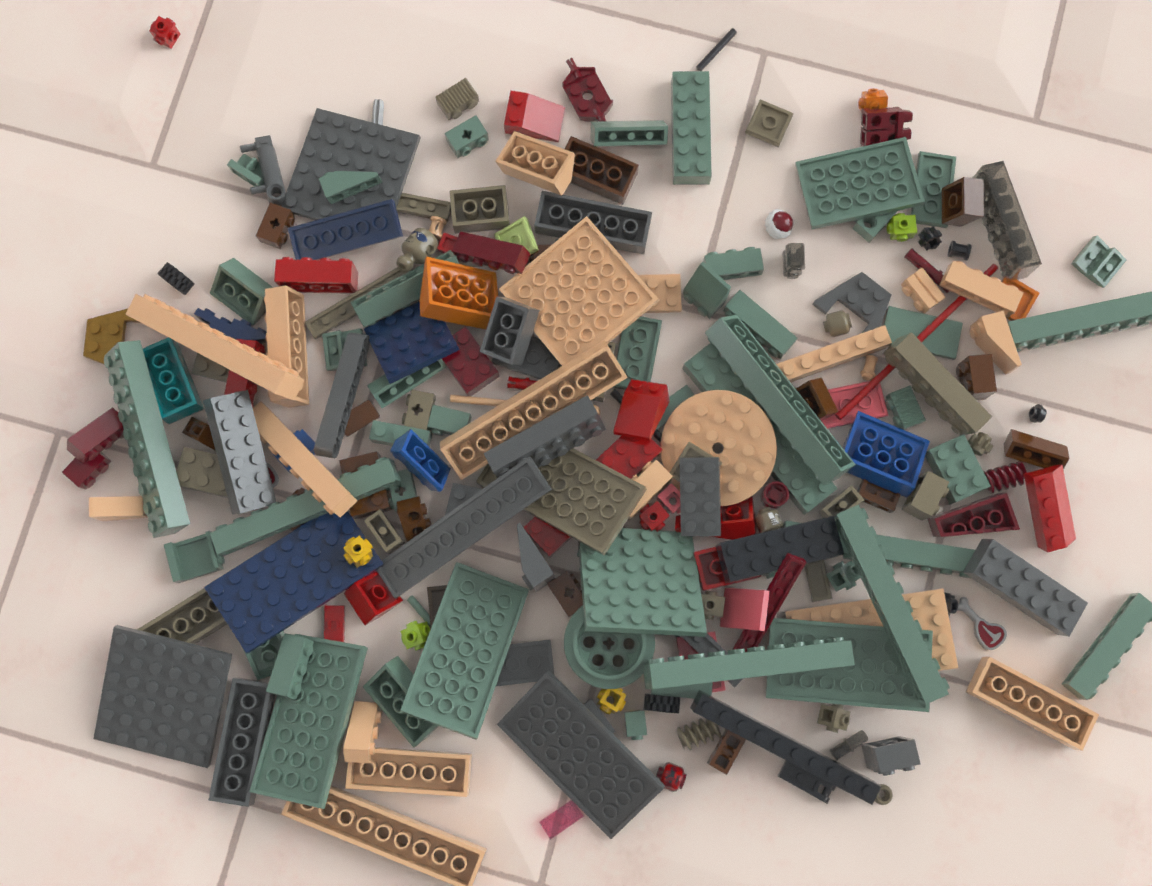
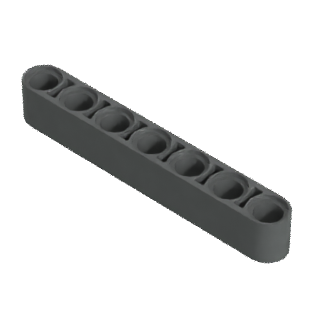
(342, 395)

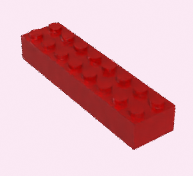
(625, 456)

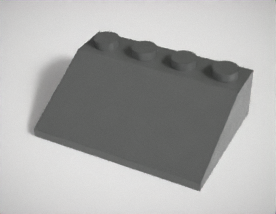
(533, 564)

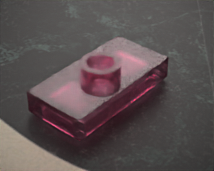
(561, 819)

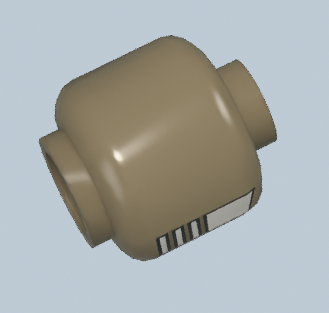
(768, 520)

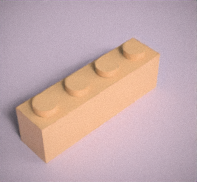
(981, 288)

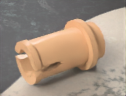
(869, 368)

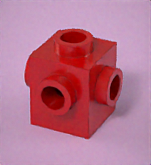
(164, 31)
(658, 512)

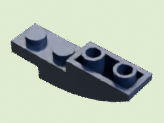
(234, 329)

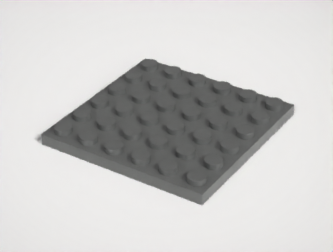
(349, 144)
(162, 696)

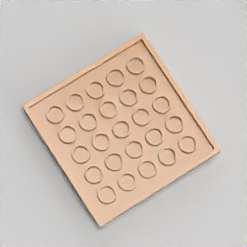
(581, 292)

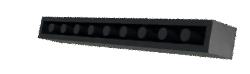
(785, 747)

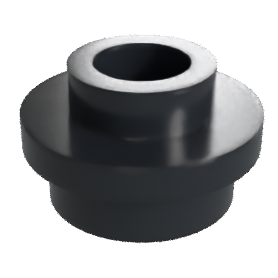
(1037, 413)

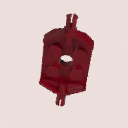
(582, 81)

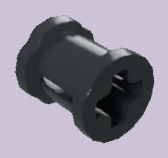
(959, 250)

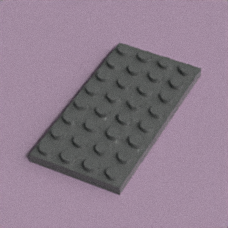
(580, 755)

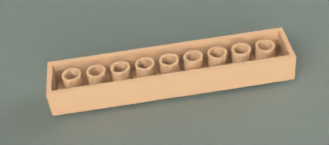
(216, 346)
(583, 376)
(393, 836)

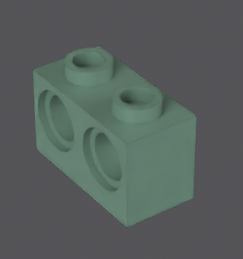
(877, 224)

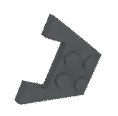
(860, 296)

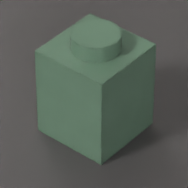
(635, 724)

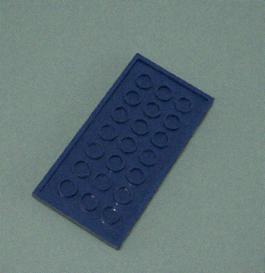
(289, 579)

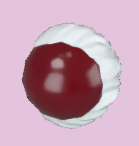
(779, 224)

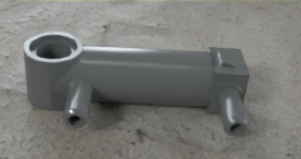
(269, 168)

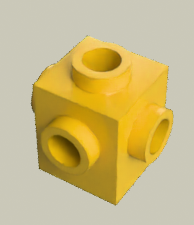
(361, 557)
(618, 700)

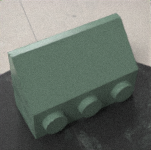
(240, 290)

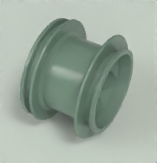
(607, 675)

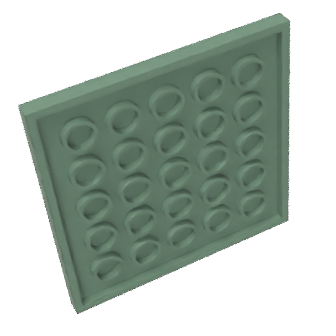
(643, 585)

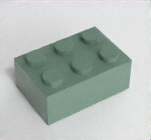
(959, 466)

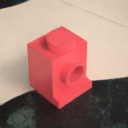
(670, 492)

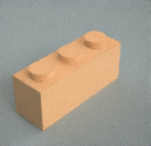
(361, 732)

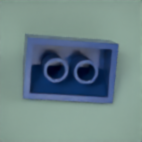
(421, 460)

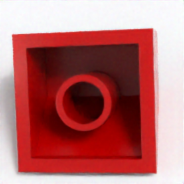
(371, 598)

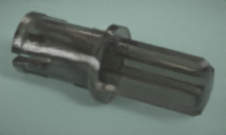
(849, 745)

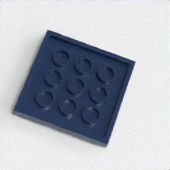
(409, 342)

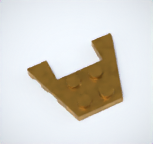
(104, 333)

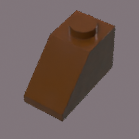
(200, 432)

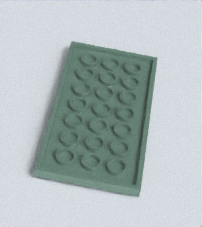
(465, 651)
(872, 682)
(309, 731)

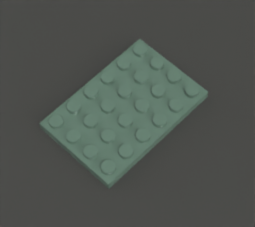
(859, 183)

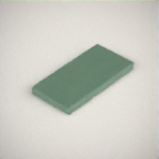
(933, 173)
(941, 342)
(638, 350)

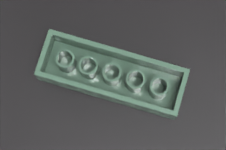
(691, 128)

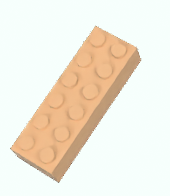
(287, 338)
(1032, 703)
(412, 772)

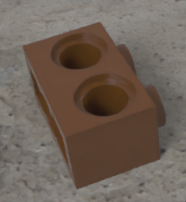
(412, 517)

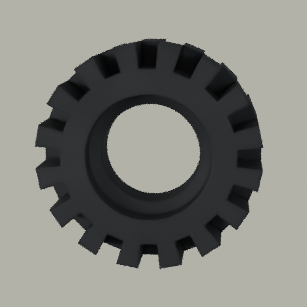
(176, 278)
(661, 703)

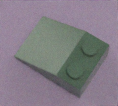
(706, 291)
(264, 657)

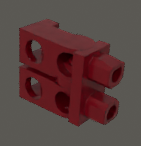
(884, 125)

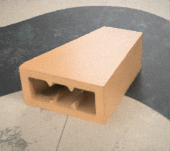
(116, 508)

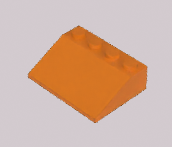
(457, 293)

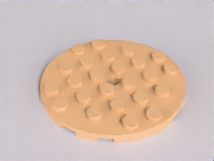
(738, 426)

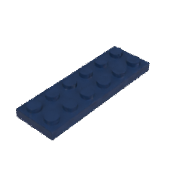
(346, 231)

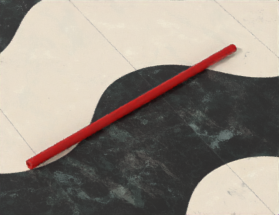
(921, 337)

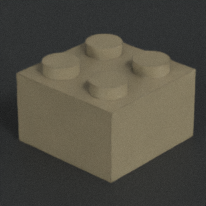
(926, 496)

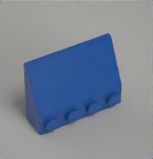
(885, 454)

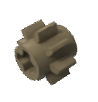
(980, 443)

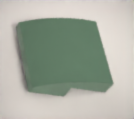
(1099, 261)
(333, 346)

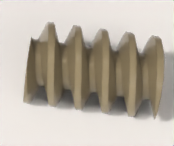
(697, 733)

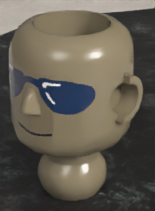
(416, 248)

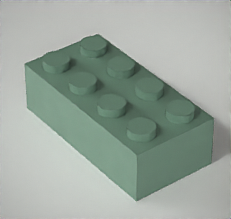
(389, 690)

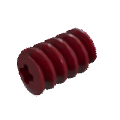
(1005, 475)

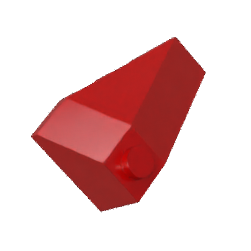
(736, 520)

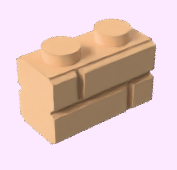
(922, 291)

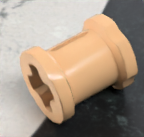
(437, 221)

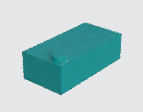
(171, 381)

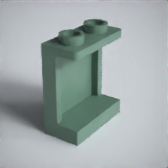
(193, 558)

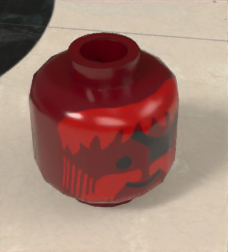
(671, 776)

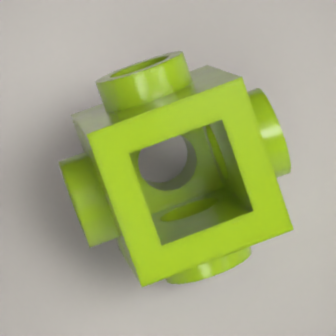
(902, 227)
(415, 635)

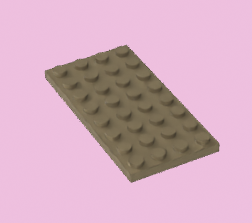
(585, 499)

